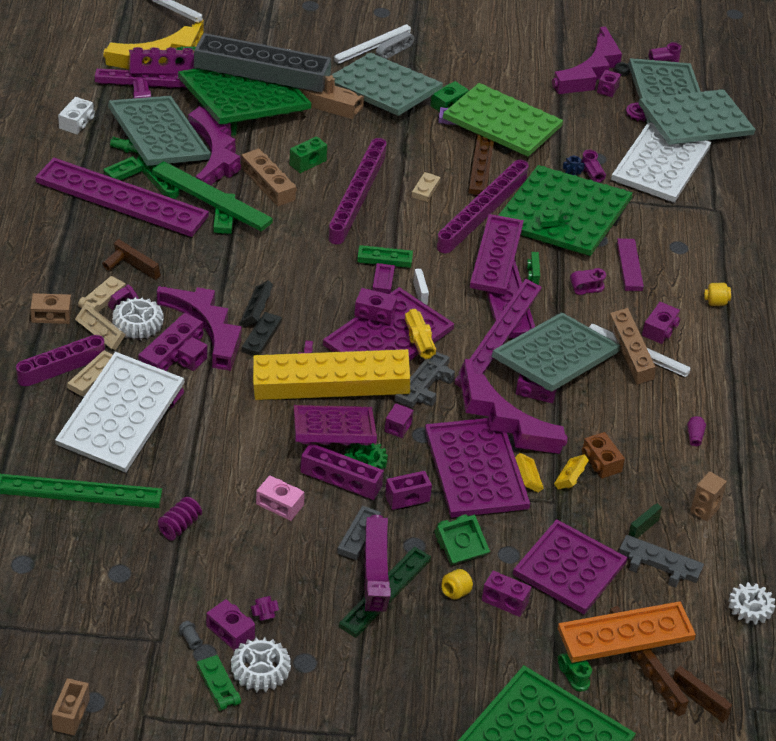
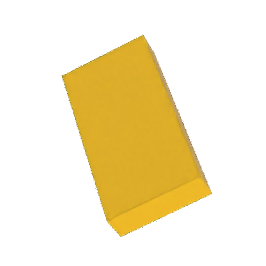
(529, 472)

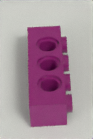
(153, 66)
(165, 347)
(342, 471)

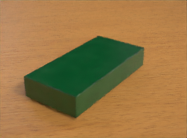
(645, 521)

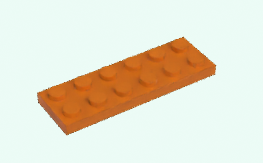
(626, 631)

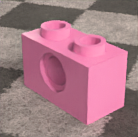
(280, 498)

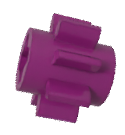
(265, 608)

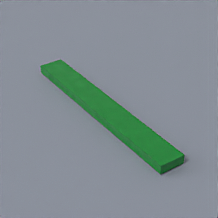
(212, 196)
(80, 491)

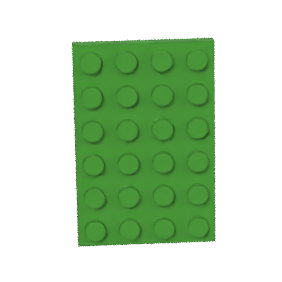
(503, 119)

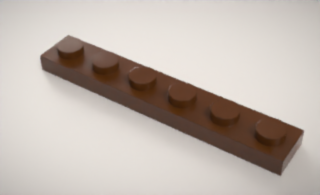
(481, 165)
(660, 677)

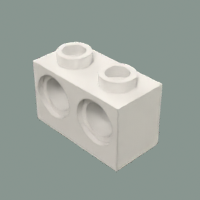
(76, 115)

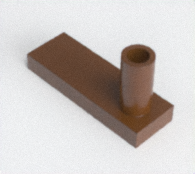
(133, 257)

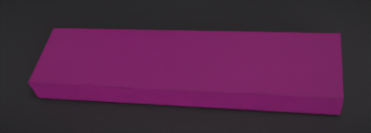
(629, 265)

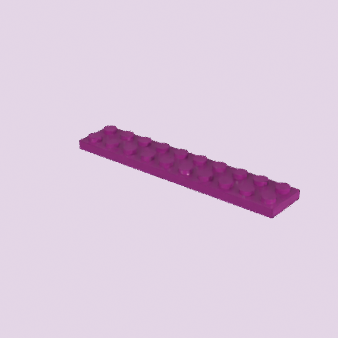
(122, 197)

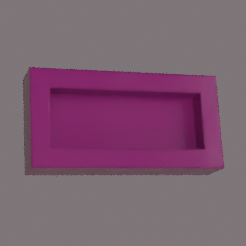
(383, 278)

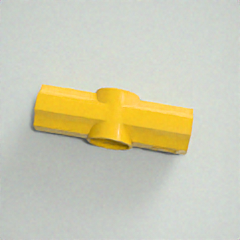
(420, 334)

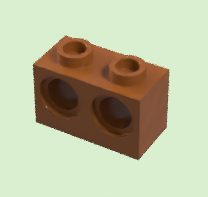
(603, 455)

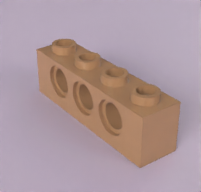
(268, 177)
(632, 346)

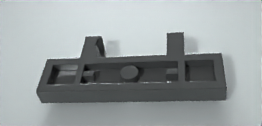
(422, 379)
(662, 559)

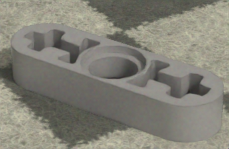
(400, 42)

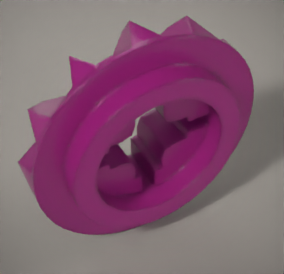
(631, 112)

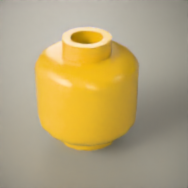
(717, 294)
(457, 584)

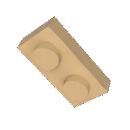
(426, 187)

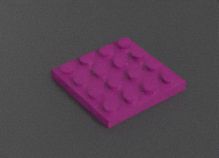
(334, 424)
(570, 566)

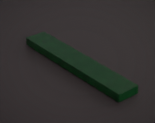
(399, 578)

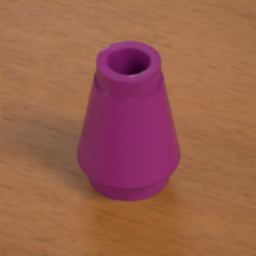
(696, 428)

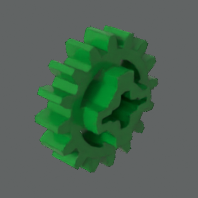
(368, 454)

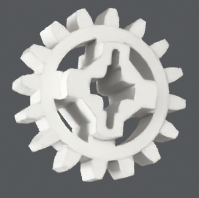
(751, 603)

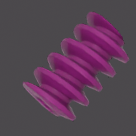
(179, 517)

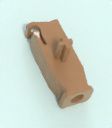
(335, 99)

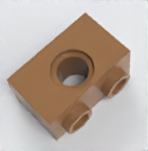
(51, 308)
(708, 496)
(70, 706)

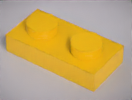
(571, 472)

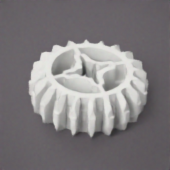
(138, 318)
(261, 672)

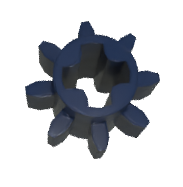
(573, 165)

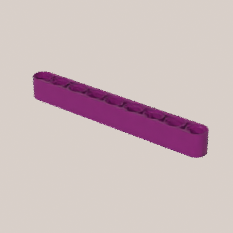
(357, 191)
(482, 206)

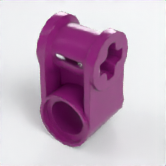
(587, 282)

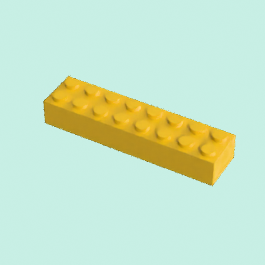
(331, 374)

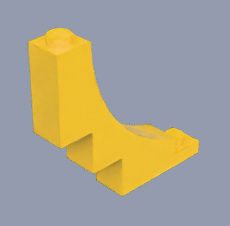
(118, 54)

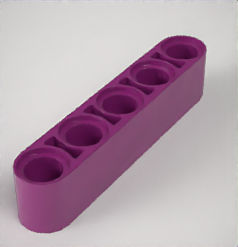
(59, 360)

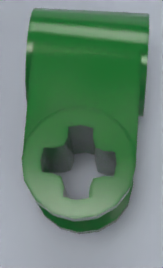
(576, 673)

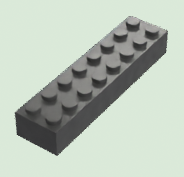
(262, 62)

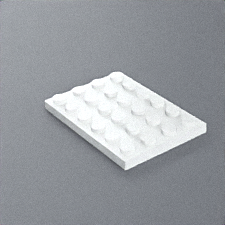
(659, 167)
(120, 411)

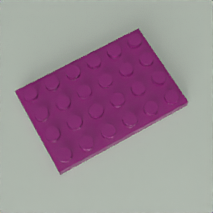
(371, 335)
(476, 468)

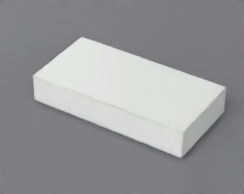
(420, 286)

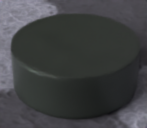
(622, 68)

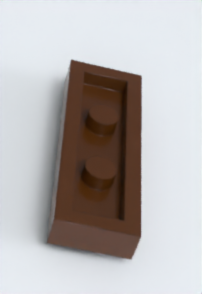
(702, 694)

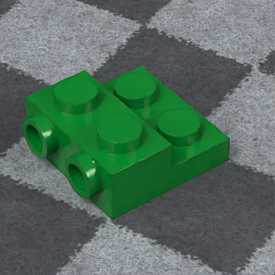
(461, 539)

